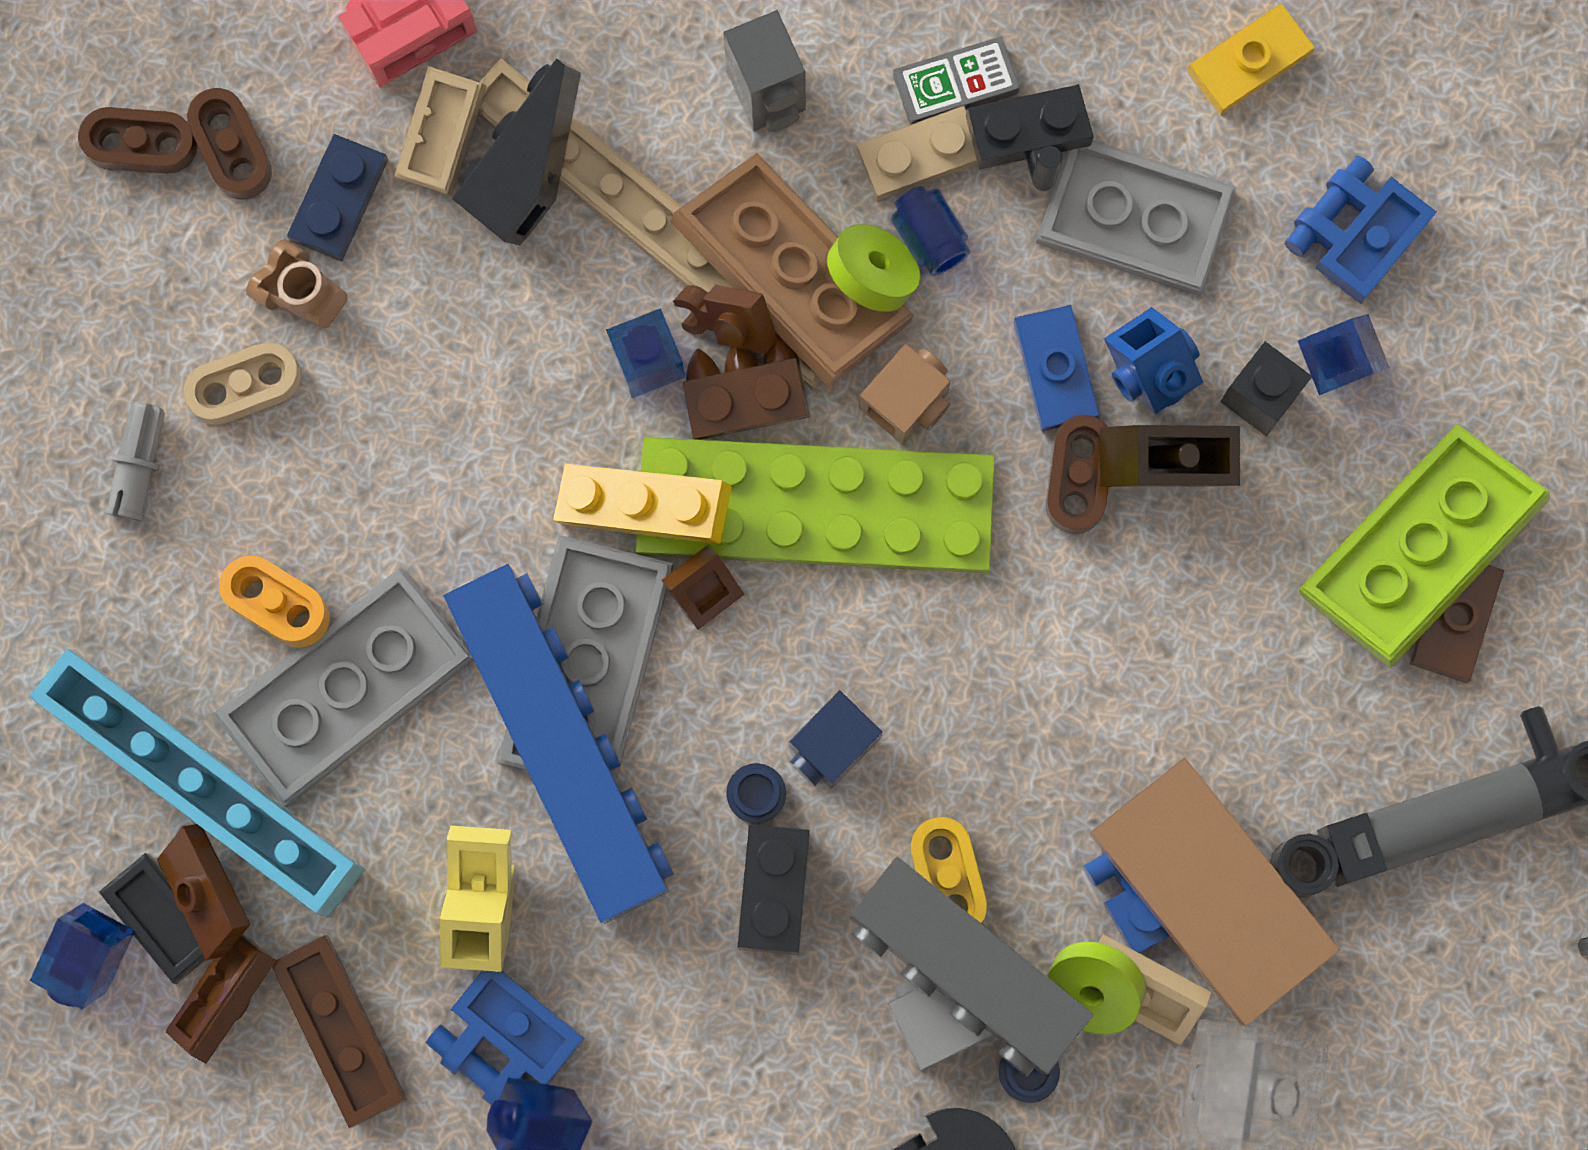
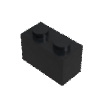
(773, 889)

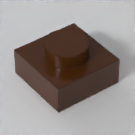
(702, 587)

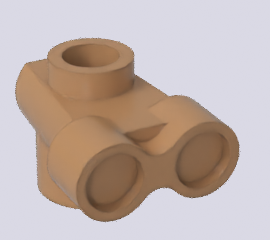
(296, 286)

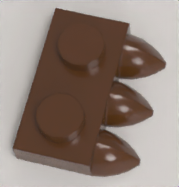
(745, 393)

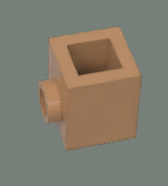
(907, 393)

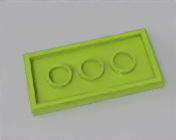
(1424, 545)

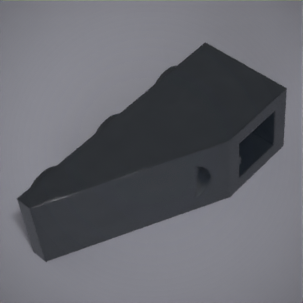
(524, 165)

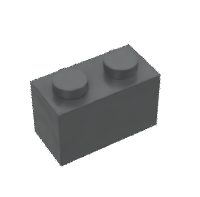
(766, 72)

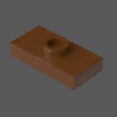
(1455, 638)
(203, 891)
(220, 998)

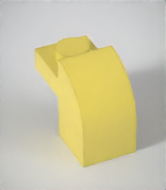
(477, 899)

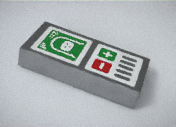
(956, 79)

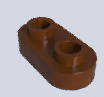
(140, 140)
(231, 145)
(1076, 476)

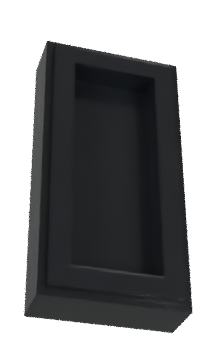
(148, 906)

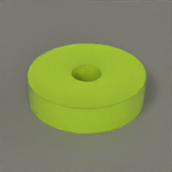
(873, 267)
(1110, 971)

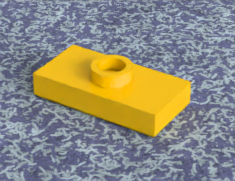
(1250, 59)

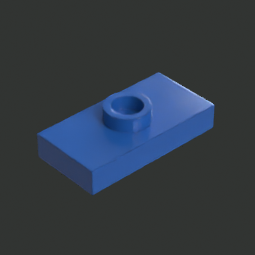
(1055, 366)

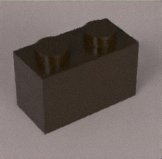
(1169, 456)

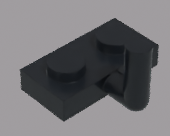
(1031, 130)

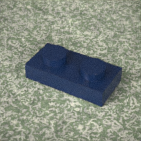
(337, 197)

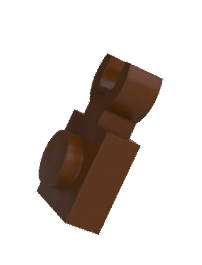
(734, 315)

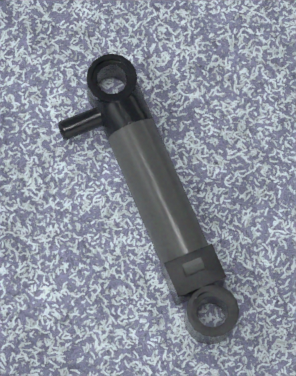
(1445, 817)

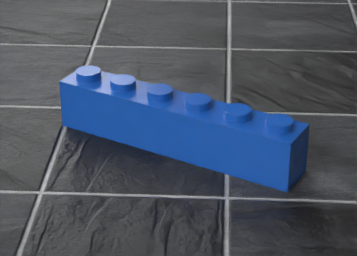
(557, 743)

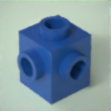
(1153, 361)

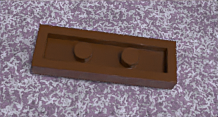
(338, 1031)

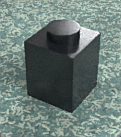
(1265, 388)

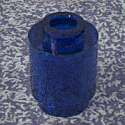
(930, 230)

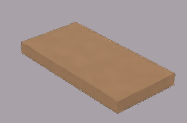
(778, 246)
(1214, 892)

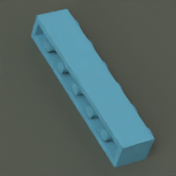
(197, 783)

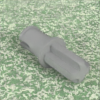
(135, 461)

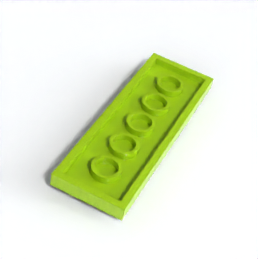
(836, 504)

